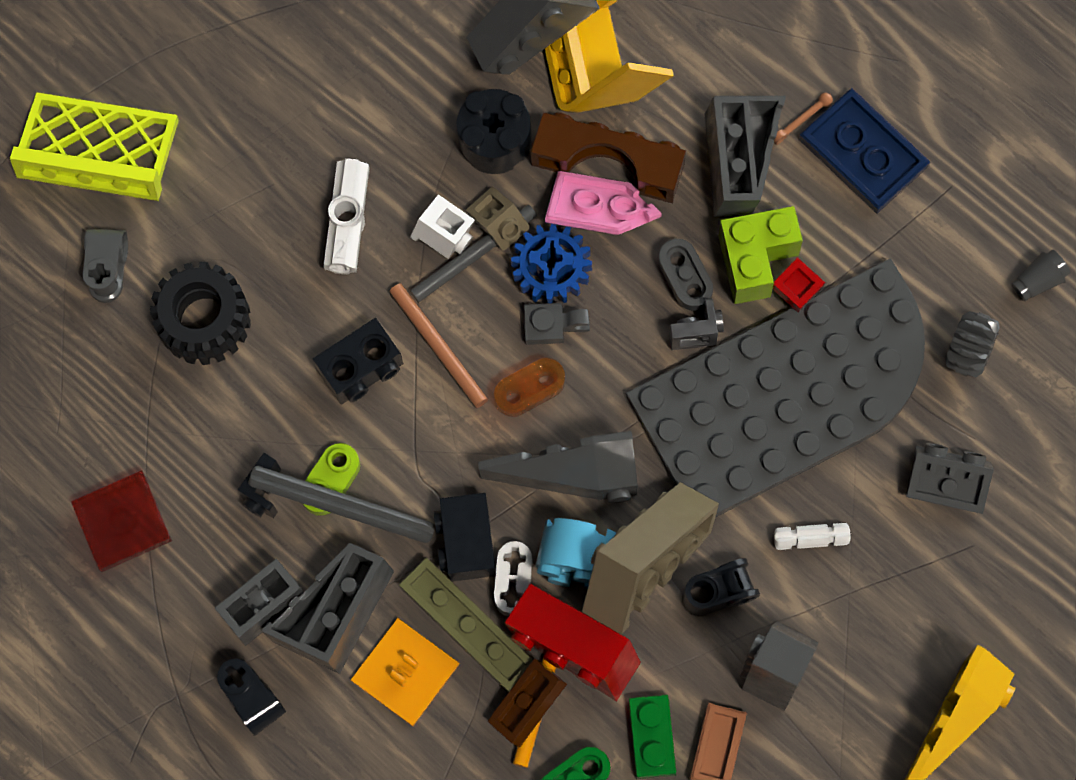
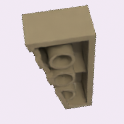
(646, 554)

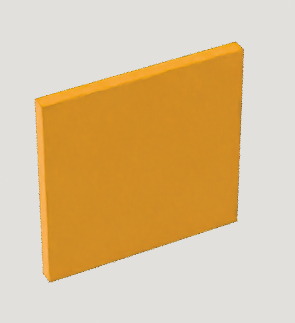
(405, 672)

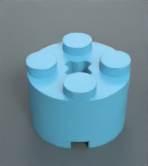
(568, 551)

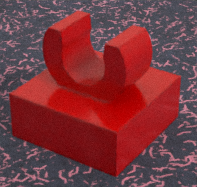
(798, 284)

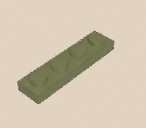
(466, 624)

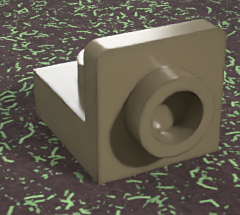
(498, 218)

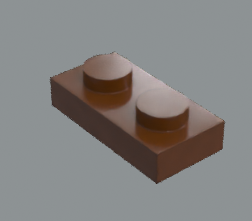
(527, 702)

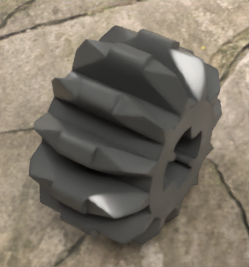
(972, 344)

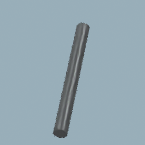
(461, 262)

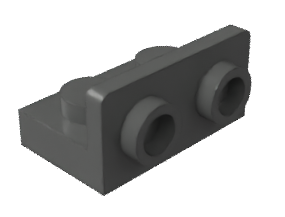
(950, 478)

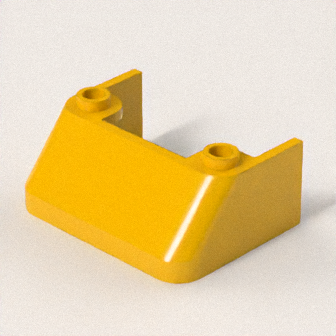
(589, 68)

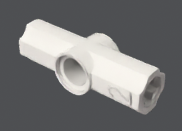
(345, 237)

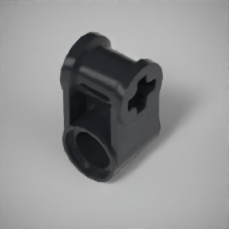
(727, 585)
(252, 700)

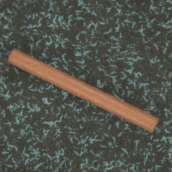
(438, 345)

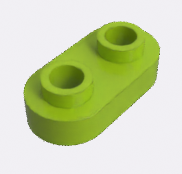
(334, 477)

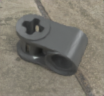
(105, 257)

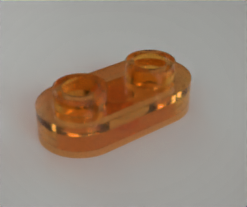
(528, 386)

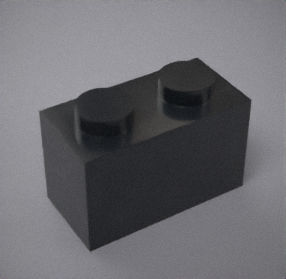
(466, 537)

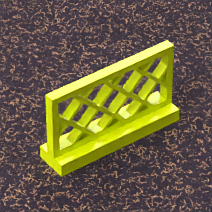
(94, 173)

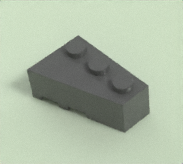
(739, 149)
(334, 609)

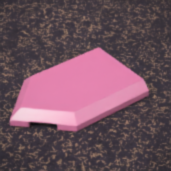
(597, 204)

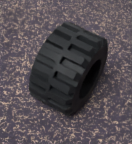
(194, 285)

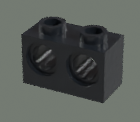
(352, 354)

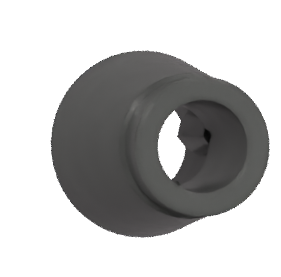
(1042, 274)

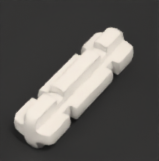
(812, 536)

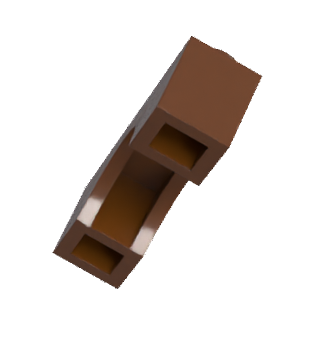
(566, 142)

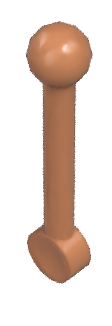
(825, 100)

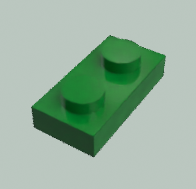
(652, 737)

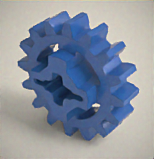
(565, 266)

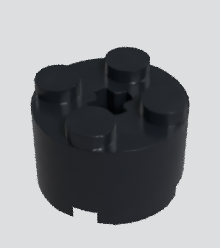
(494, 111)

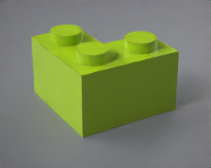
(751, 244)

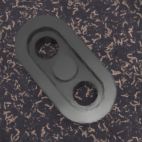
(686, 276)

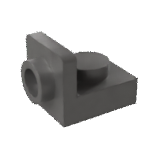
(693, 333)

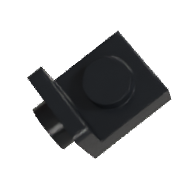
(254, 497)

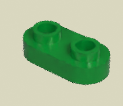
(573, 767)

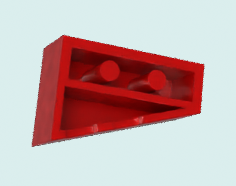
(573, 641)

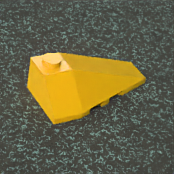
(972, 699)

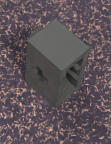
(259, 601)

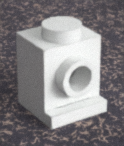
(444, 227)

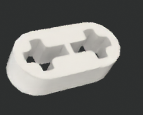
(504, 578)

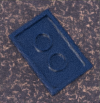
(864, 150)

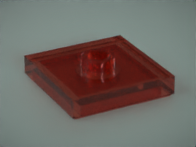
(121, 521)

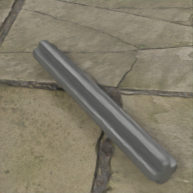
(341, 504)

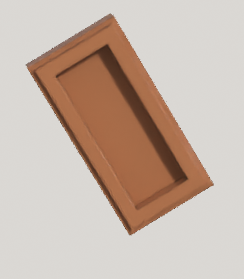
(718, 743)

